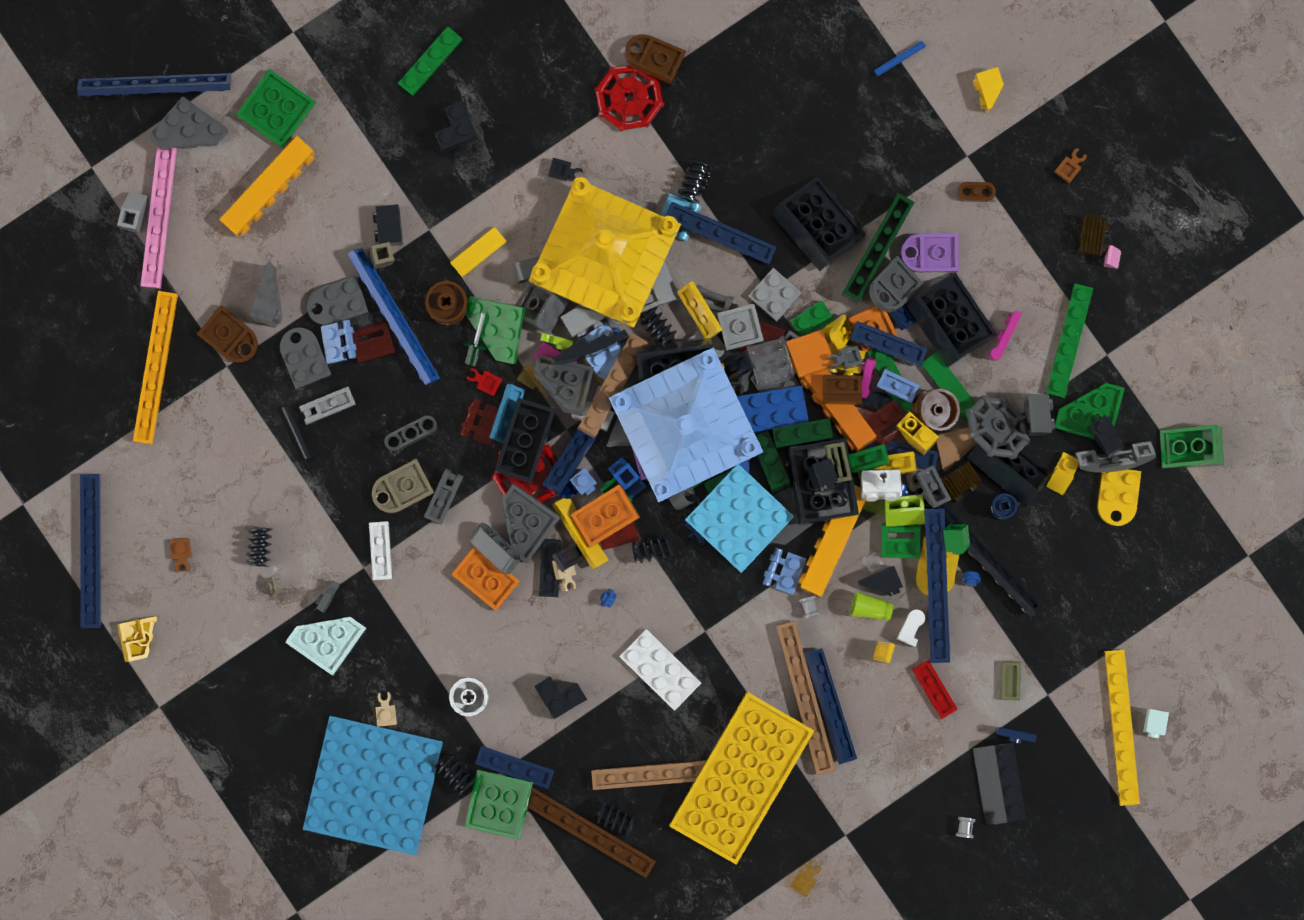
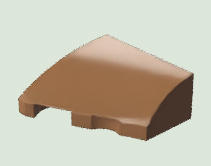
(953, 447)

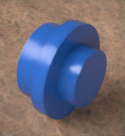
(971, 579)

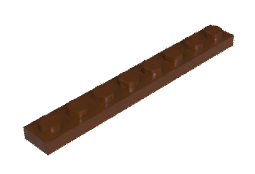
(590, 833)

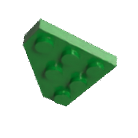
(500, 326)
(1089, 408)

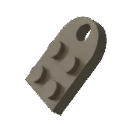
(403, 486)

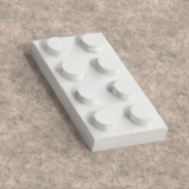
(660, 669)

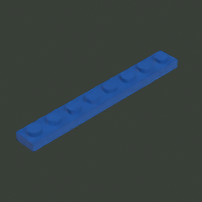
(393, 315)

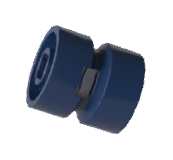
(1003, 506)

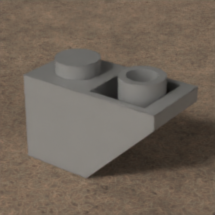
(132, 212)
(581, 320)

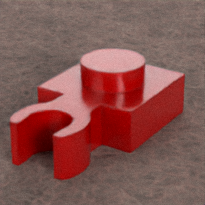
(487, 382)

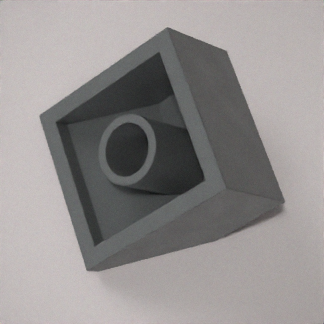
(1038, 414)

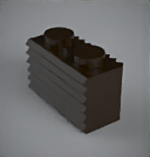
(1092, 236)
(961, 480)

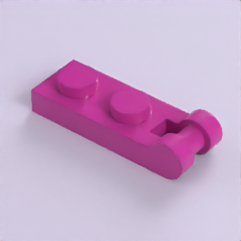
(1004, 336)

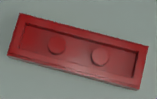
(934, 689)

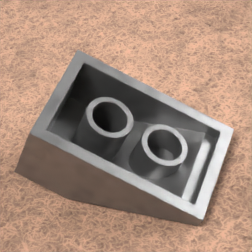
(267, 302)

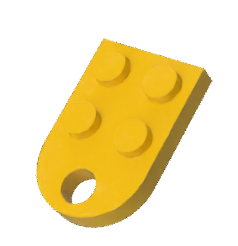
(1118, 493)
(921, 573)

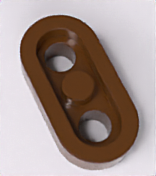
(976, 191)

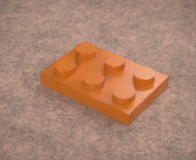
(605, 515)
(485, 579)

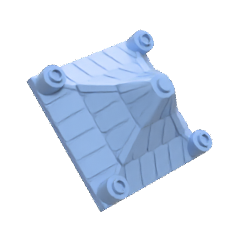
(685, 424)

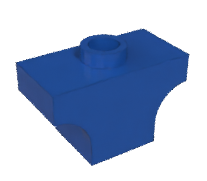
(627, 477)

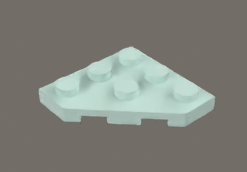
(327, 641)

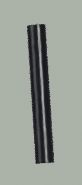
(296, 432)

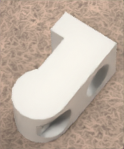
(910, 626)

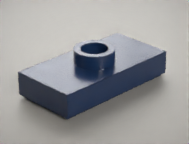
(1016, 736)

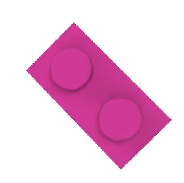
(868, 369)

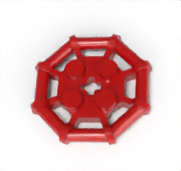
(629, 108)
(540, 476)

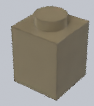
(381, 255)

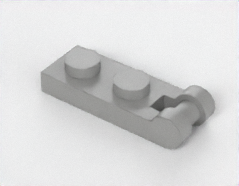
(328, 405)

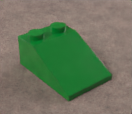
(1192, 447)

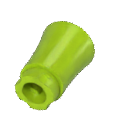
(870, 607)

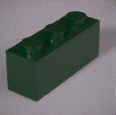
(802, 434)
(771, 464)

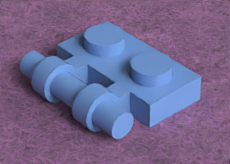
(334, 344)
(790, 572)

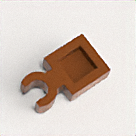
(1068, 168)
(181, 550)

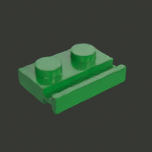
(812, 319)

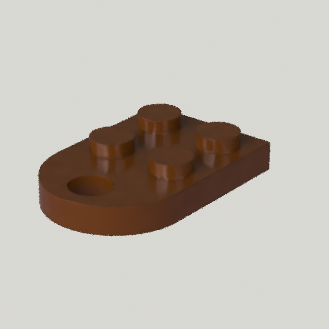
(655, 57)
(228, 335)

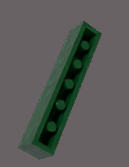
(877, 248)

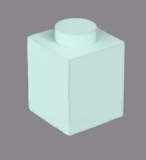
(1155, 723)

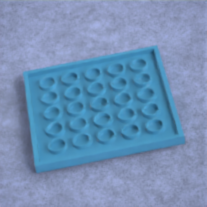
(372, 785)

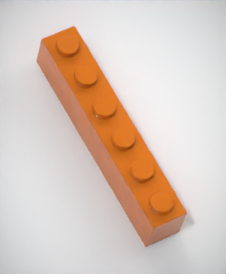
(844, 416)

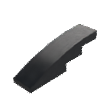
(583, 350)

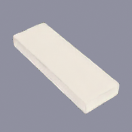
(380, 550)

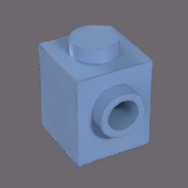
(583, 482)

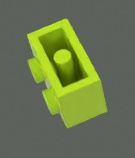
(905, 511)

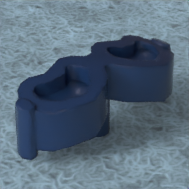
(701, 540)

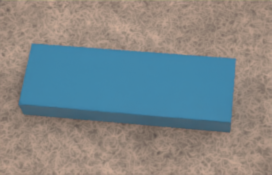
(506, 412)

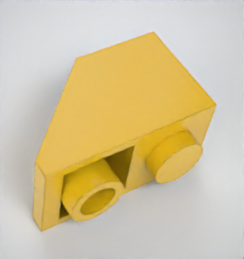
(989, 86)
(917, 433)

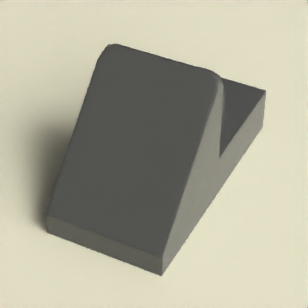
(933, 488)

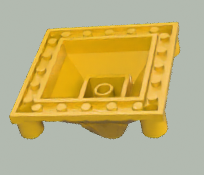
(604, 252)

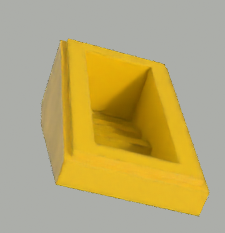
(883, 652)

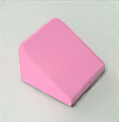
(1112, 257)

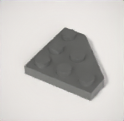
(187, 128)
(565, 383)
(527, 521)
(792, 529)

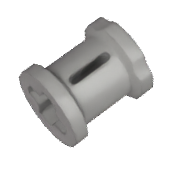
(809, 607)
(965, 827)

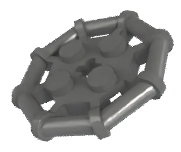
(1007, 418)

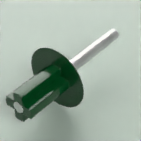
(474, 347)

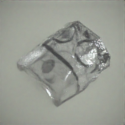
(771, 362)

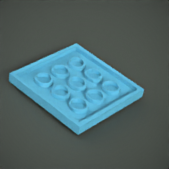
(739, 518)

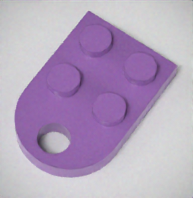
(933, 252)

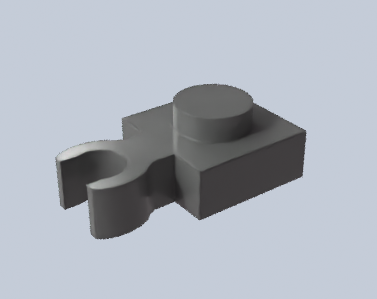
(847, 357)
(324, 600)

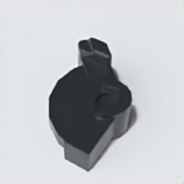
(875, 401)

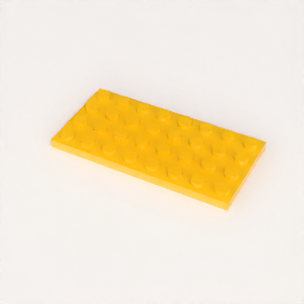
(741, 778)

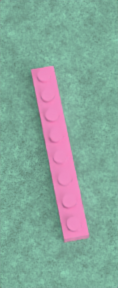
(158, 218)

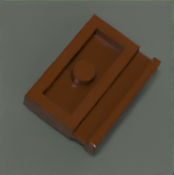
(842, 389)

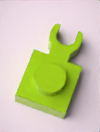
(561, 343)

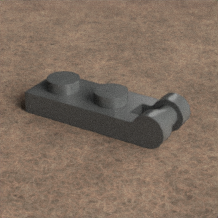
(443, 497)

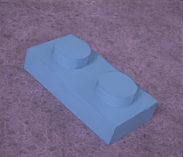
(897, 386)

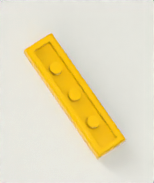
(593, 555)

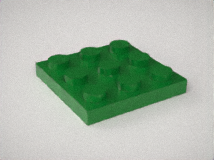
(276, 108)
(498, 804)

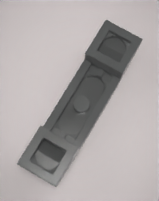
(1138, 455)

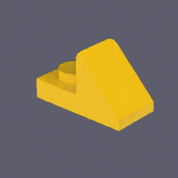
(838, 331)
(1063, 473)

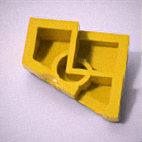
(136, 637)

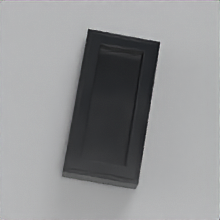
(568, 557)

